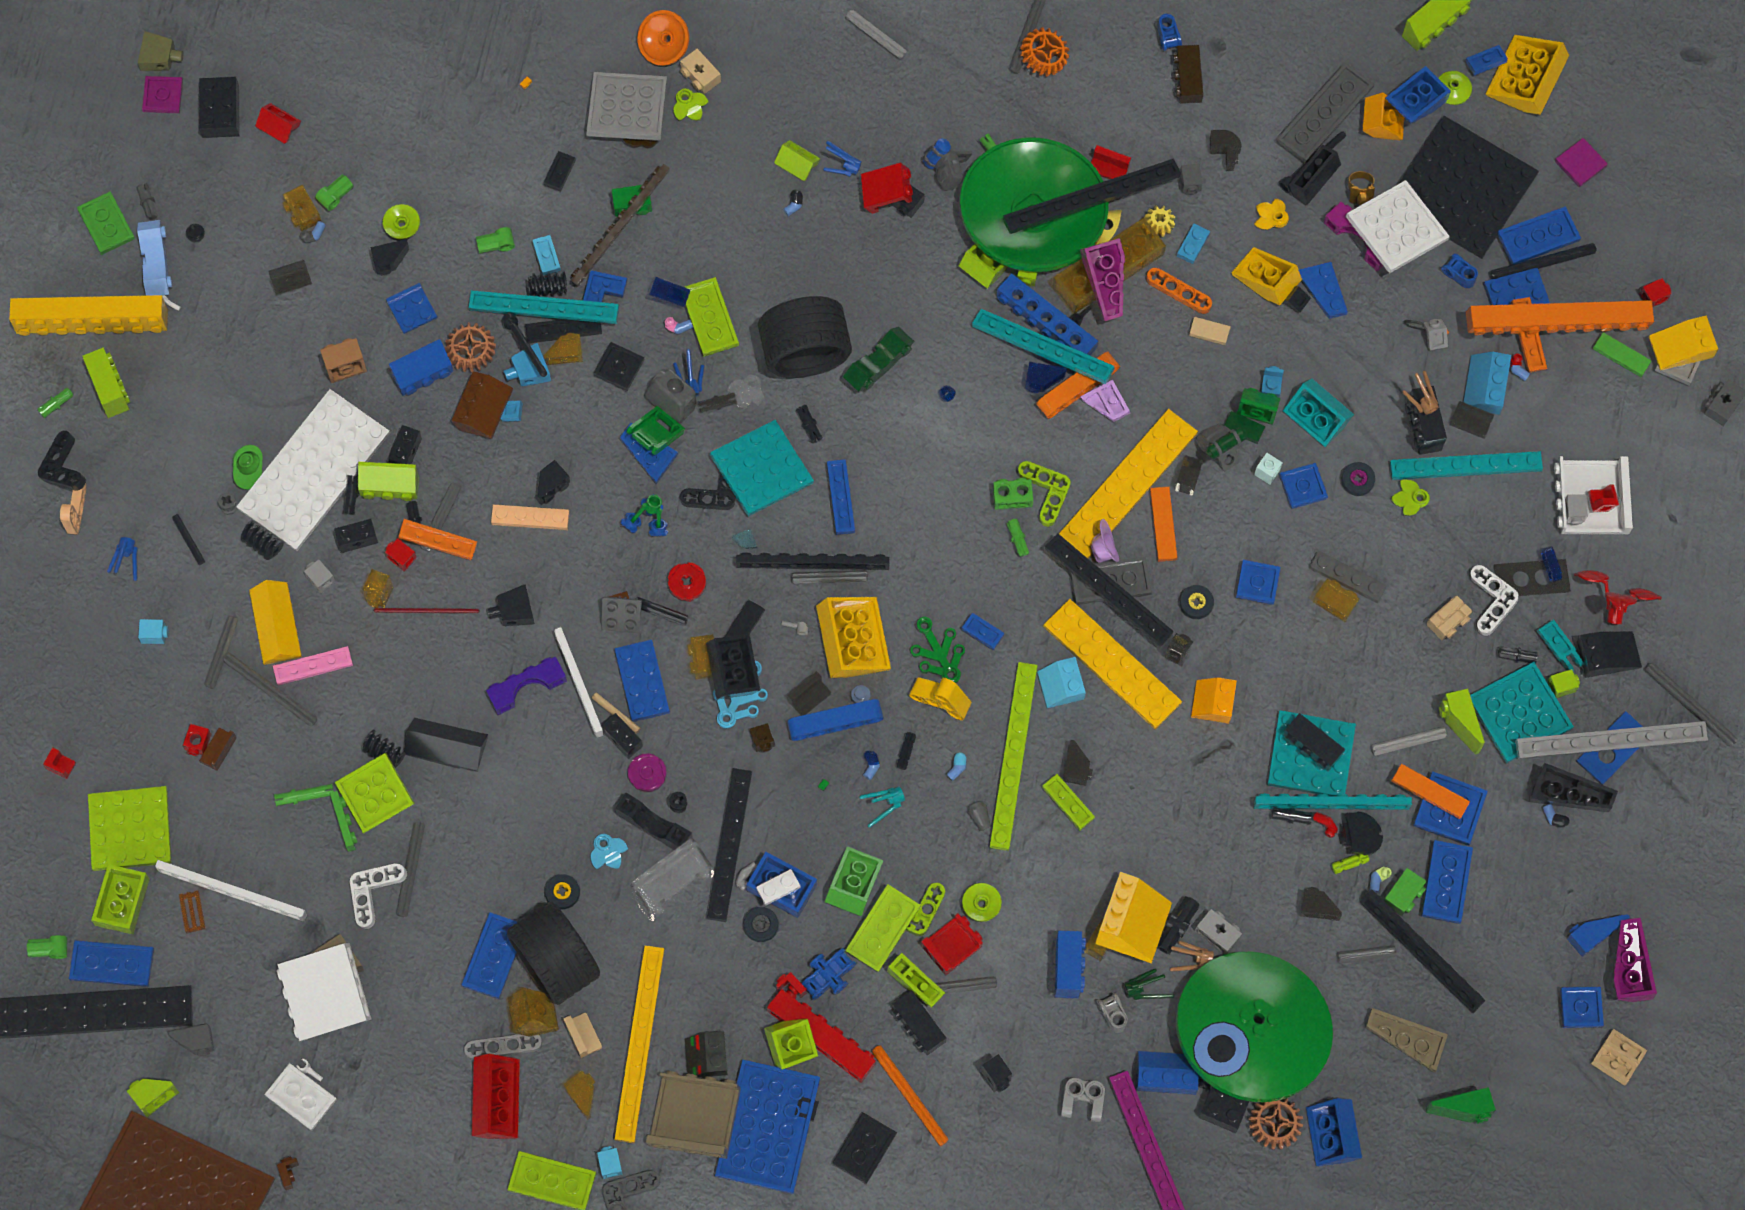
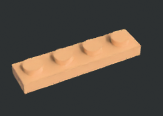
(530, 517)

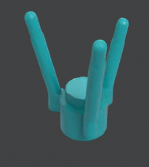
(893, 796)

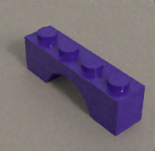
(547, 673)

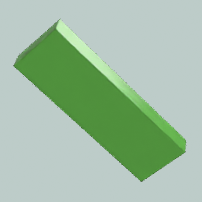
(1622, 354)

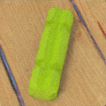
(1349, 863)

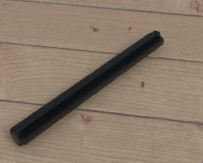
(1545, 261)

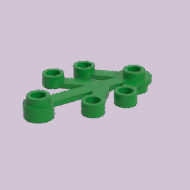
(938, 654)

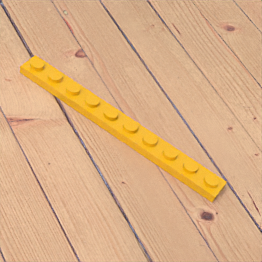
(639, 1044)

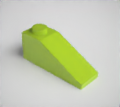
(914, 979)

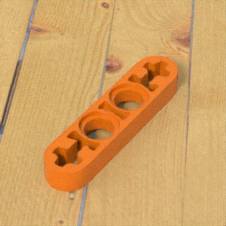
(1180, 288)

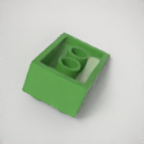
(854, 881)

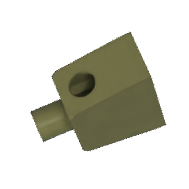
(157, 53)

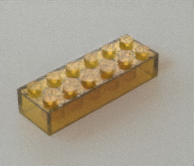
(1140, 248)

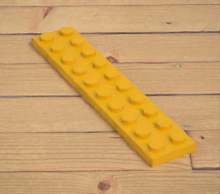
(1130, 480)

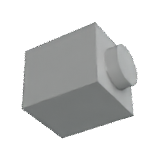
(1576, 508)
(319, 576)

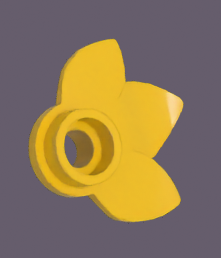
(1270, 213)

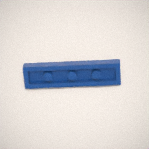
(840, 497)

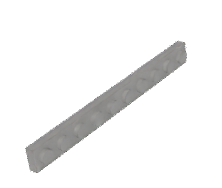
(1611, 740)

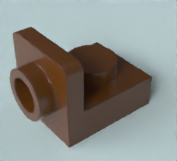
(287, 1176)

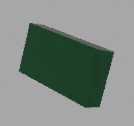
(1252, 429)

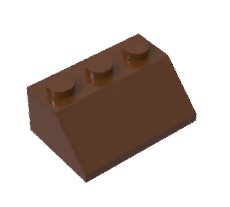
(481, 405)

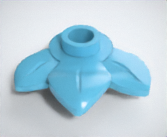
(609, 854)

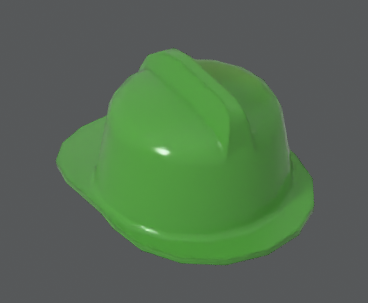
(247, 466)

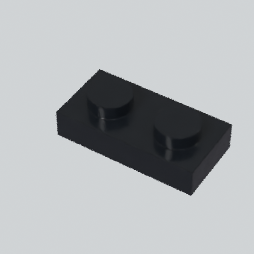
(559, 171)

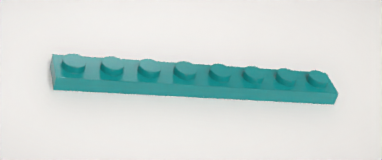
(544, 307)
(1043, 346)
(1466, 465)
(1341, 801)

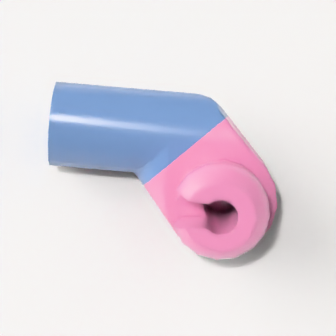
(673, 326)

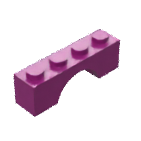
(1339, 224)

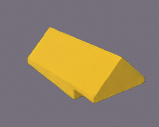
(275, 621)

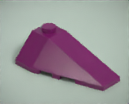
(1105, 272)
(1633, 969)

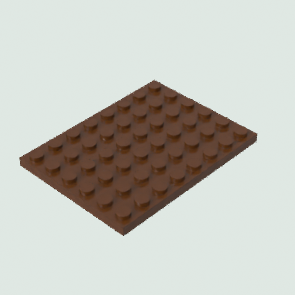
(169, 1171)

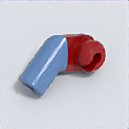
(1516, 367)

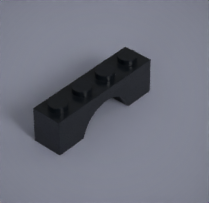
(643, 818)

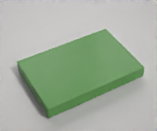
(105, 223)

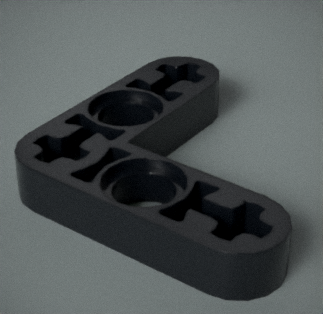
(55, 466)
(721, 493)

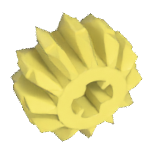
(1160, 215)

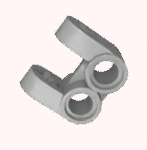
(1083, 1095)

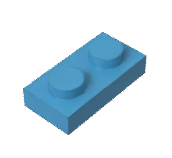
(1193, 243)

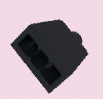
(513, 608)

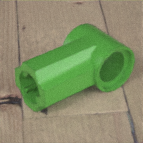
(331, 195)
(500, 240)
(54, 947)

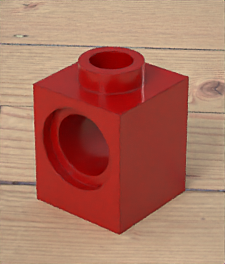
(1656, 291)
(400, 554)
(196, 732)

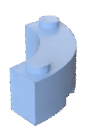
(154, 265)

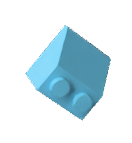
(1061, 683)

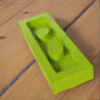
(1068, 802)

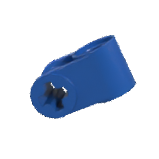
(1169, 35)
(1458, 268)

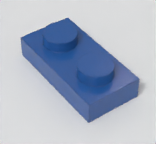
(1486, 60)
(983, 631)

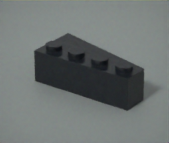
(1570, 790)

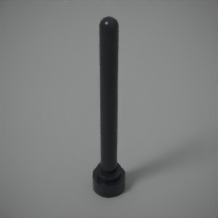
(1284, 183)
(511, 322)

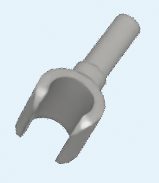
(801, 627)

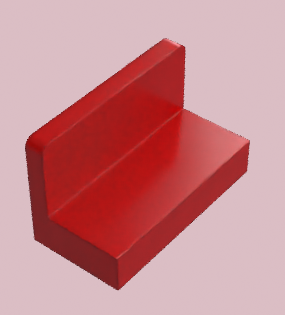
(276, 122)
(1110, 163)

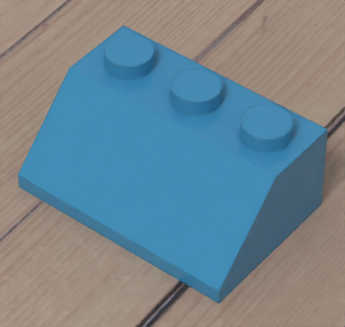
(1487, 381)

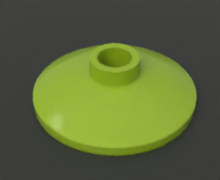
(1460, 93)
(401, 214)
(985, 893)

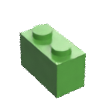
(1405, 891)

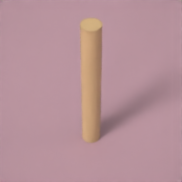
(612, 710)

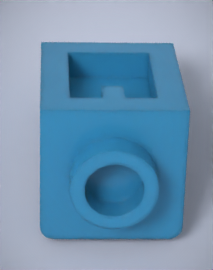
(1272, 380)

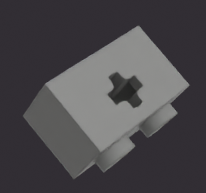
(1224, 940)

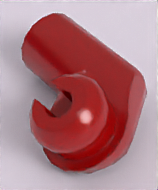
(1328, 822)

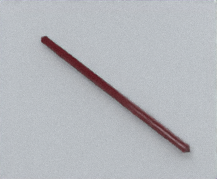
(425, 610)

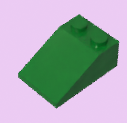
(1466, 1107)

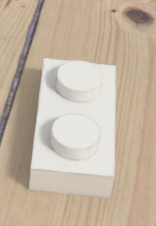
(778, 887)

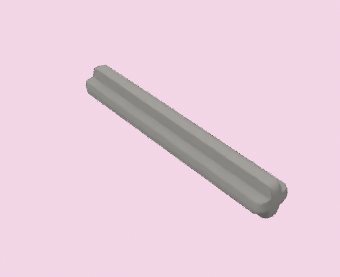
(876, 34)
(1408, 741)

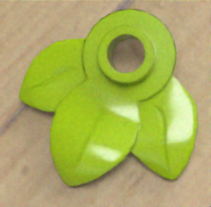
(690, 107)
(1408, 497)

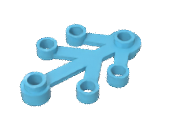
(737, 701)

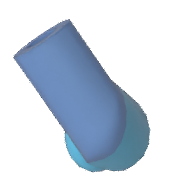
(959, 765)

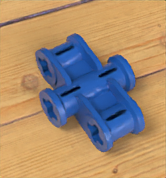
(834, 969)

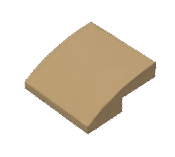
(1619, 1057)

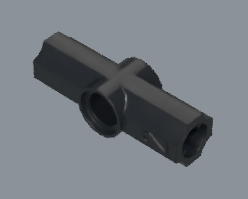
(1178, 924)

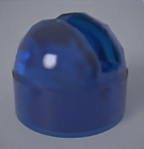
(951, 393)

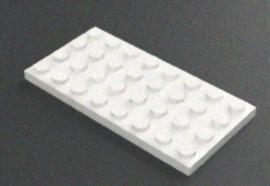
(313, 470)

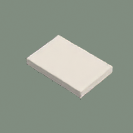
(300, 1097)

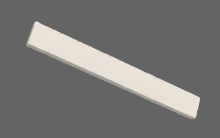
(231, 890)

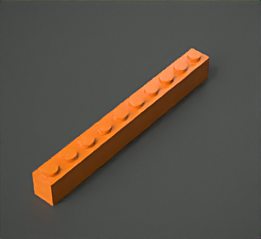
(1559, 316)

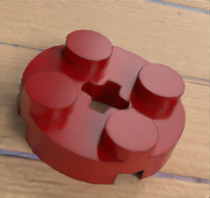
(686, 571)

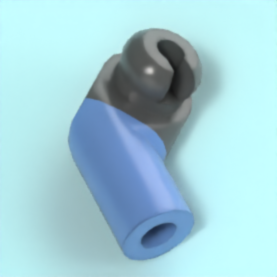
(314, 235)

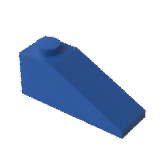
(1592, 933)

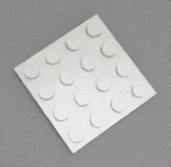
(1397, 226)

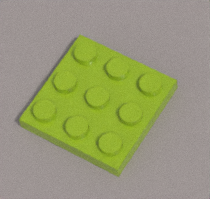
(374, 793)

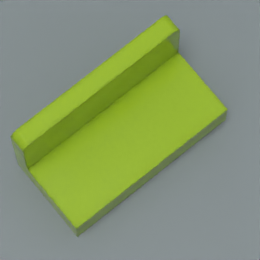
(796, 160)

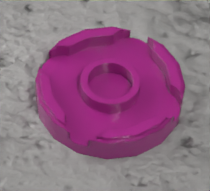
(647, 772)

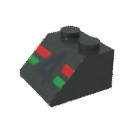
(706, 1054)

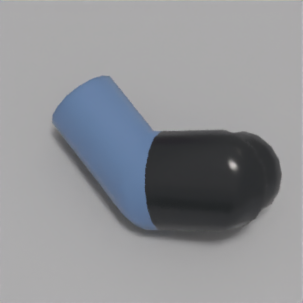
(796, 202)
(1555, 819)

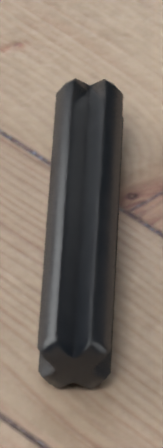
(663, 612)

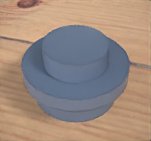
(860, 694)

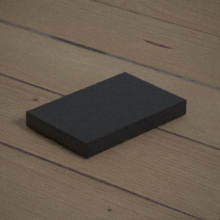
(864, 1148)

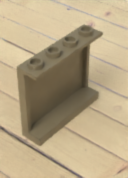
(694, 1115)

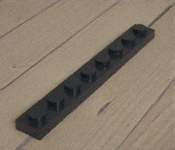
(804, 561)
(1109, 590)
(729, 845)
(1422, 951)

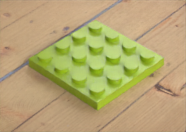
(129, 828)

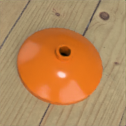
(654, 33)

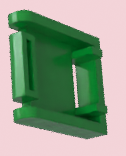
(653, 434)

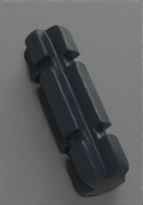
(906, 750)

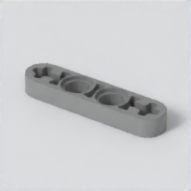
(503, 1045)

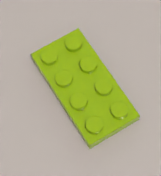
(710, 317)
(883, 928)
(552, 1181)

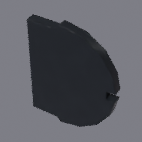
(1361, 833)

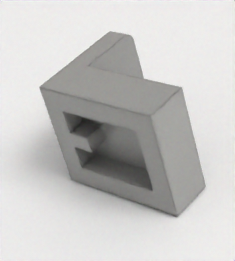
(1436, 334)

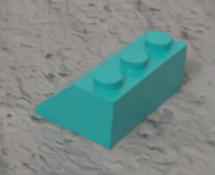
(1318, 412)

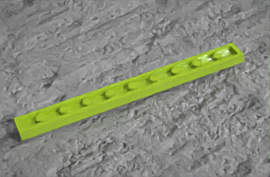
(1013, 756)

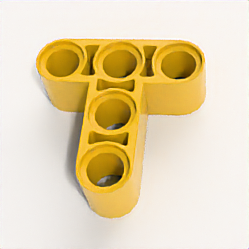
(942, 695)

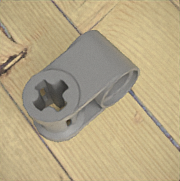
(1111, 1009)

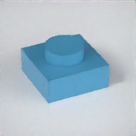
(512, 411)

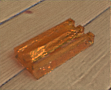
(189, 895)

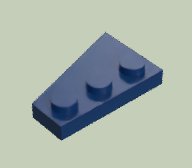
(1325, 288)
(653, 464)

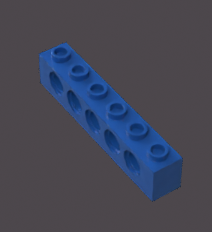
(1014, 286)

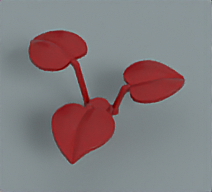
(1619, 601)

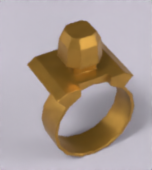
(1361, 195)

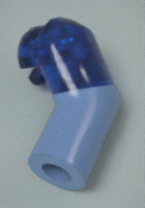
(873, 762)

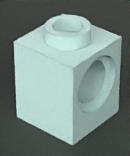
(1268, 468)

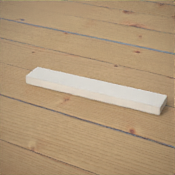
(578, 682)

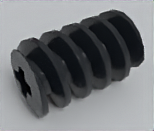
(547, 284)
(260, 541)
(377, 748)

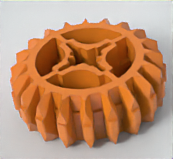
(1038, 59)

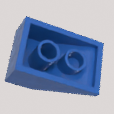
(1419, 96)

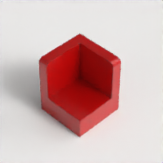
(1604, 499)
(59, 763)

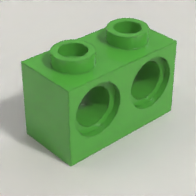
(1013, 499)

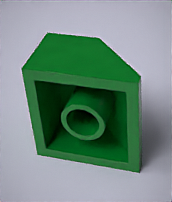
(1258, 405)

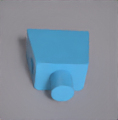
(525, 370)

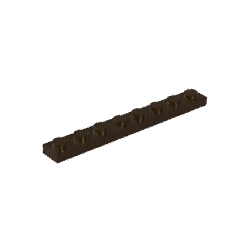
(624, 218)

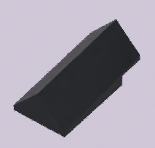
(445, 744)

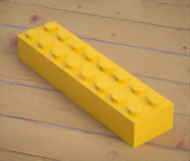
(88, 314)

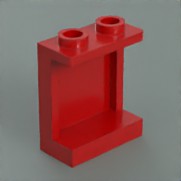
(886, 186)
(952, 944)

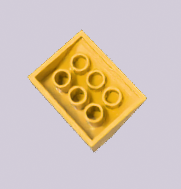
(1529, 73)
(853, 636)
(1134, 919)

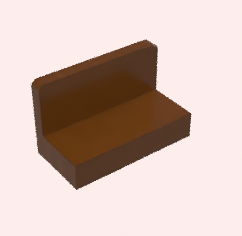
(218, 748)

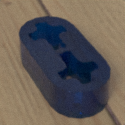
(1551, 564)

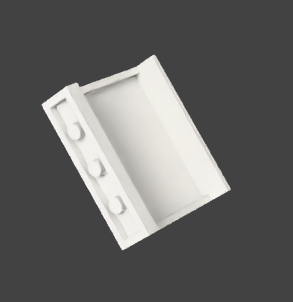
(1582, 476)
(323, 991)

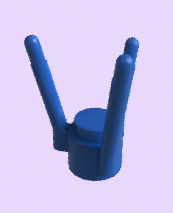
(851, 164)
(697, 386)
(125, 548)

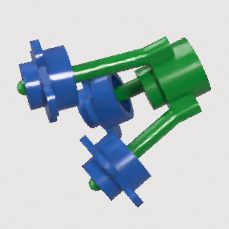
(652, 505)

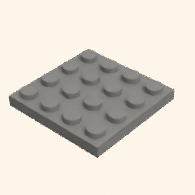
(627, 106)

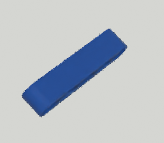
(835, 720)

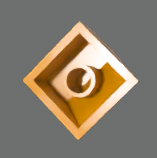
(1382, 119)
(1214, 699)

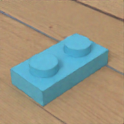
(546, 255)

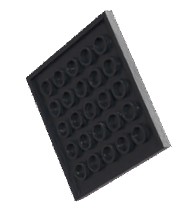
(1468, 184)

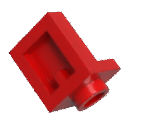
(794, 985)

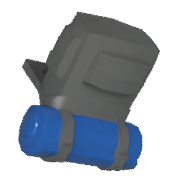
(946, 163)

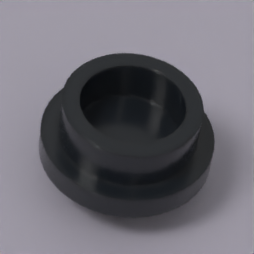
(195, 232)

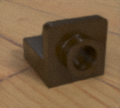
(762, 738)

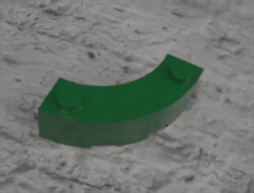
(888, 352)

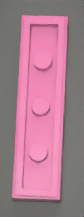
(312, 665)

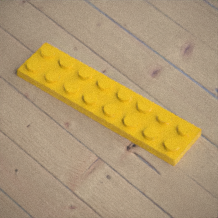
(1112, 664)

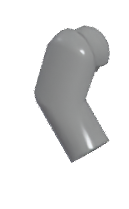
(744, 874)

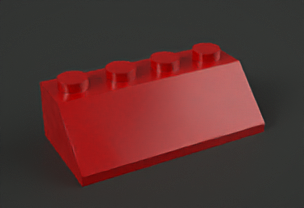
(495, 1097)

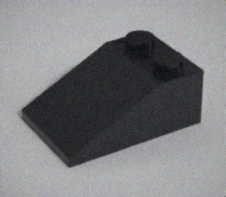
(1608, 652)

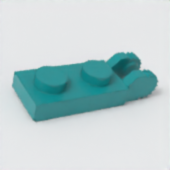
(1559, 644)

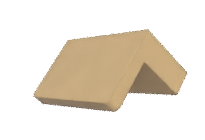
(583, 1034)

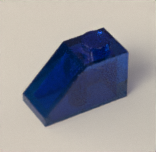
(668, 292)
(1043, 376)

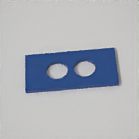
(1603, 771)

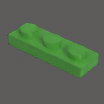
(344, 821)

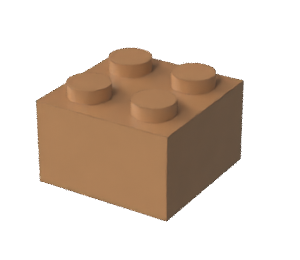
(343, 360)

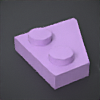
(1107, 401)

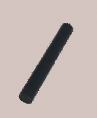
(188, 539)

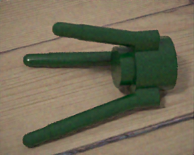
(1135, 987)

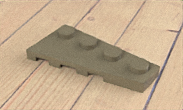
(1413, 1039)

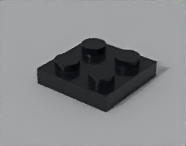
(619, 366)

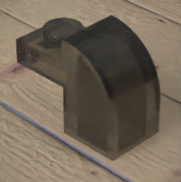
(1225, 143)

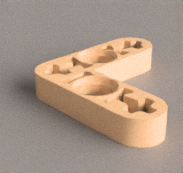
(72, 513)

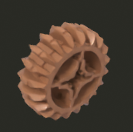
(454, 347)
(1274, 1139)

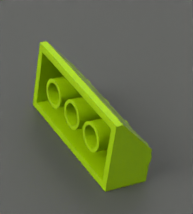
(1432, 20)

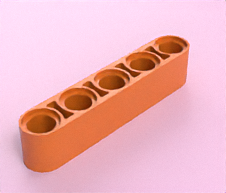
(1071, 390)

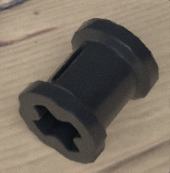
(675, 807)

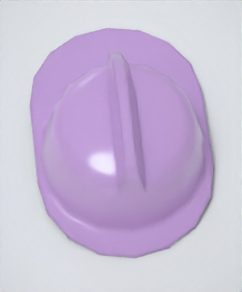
(1103, 544)

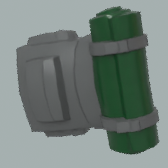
(1221, 441)

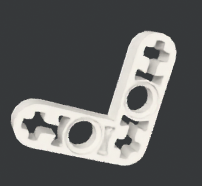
(1499, 595)
(365, 889)

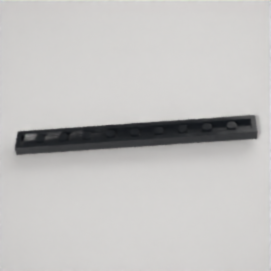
(1091, 196)

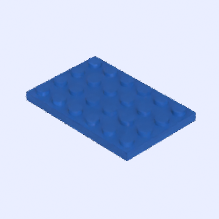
(766, 1133)

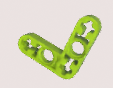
(1054, 490)
(924, 918)

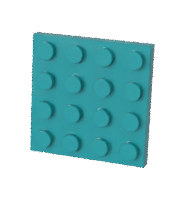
(761, 467)
(1518, 709)
(1297, 772)

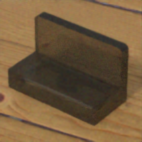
(290, 277)
(1471, 419)
(808, 694)

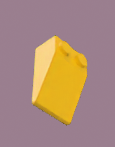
(1268, 275)
(1684, 343)

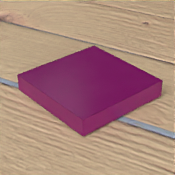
(162, 94)
(1581, 162)

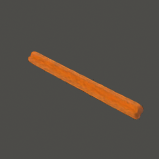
(910, 1095)

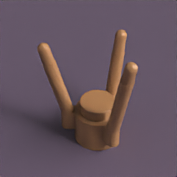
(1428, 403)
(1202, 956)

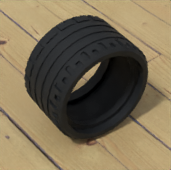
(804, 337)
(553, 953)

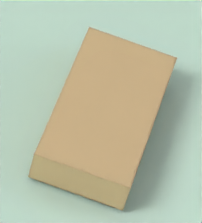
(1209, 331)

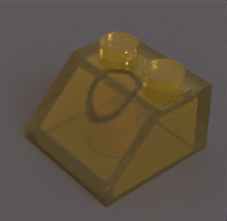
(532, 1013)

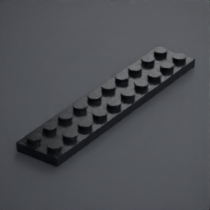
(96, 1012)

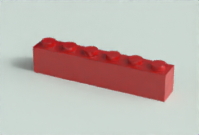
(827, 1039)

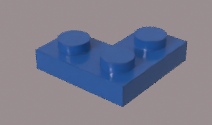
(602, 284)

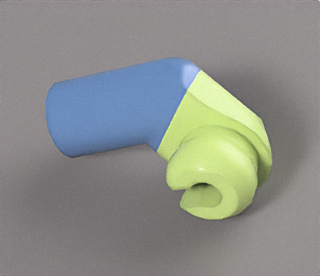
(1379, 876)

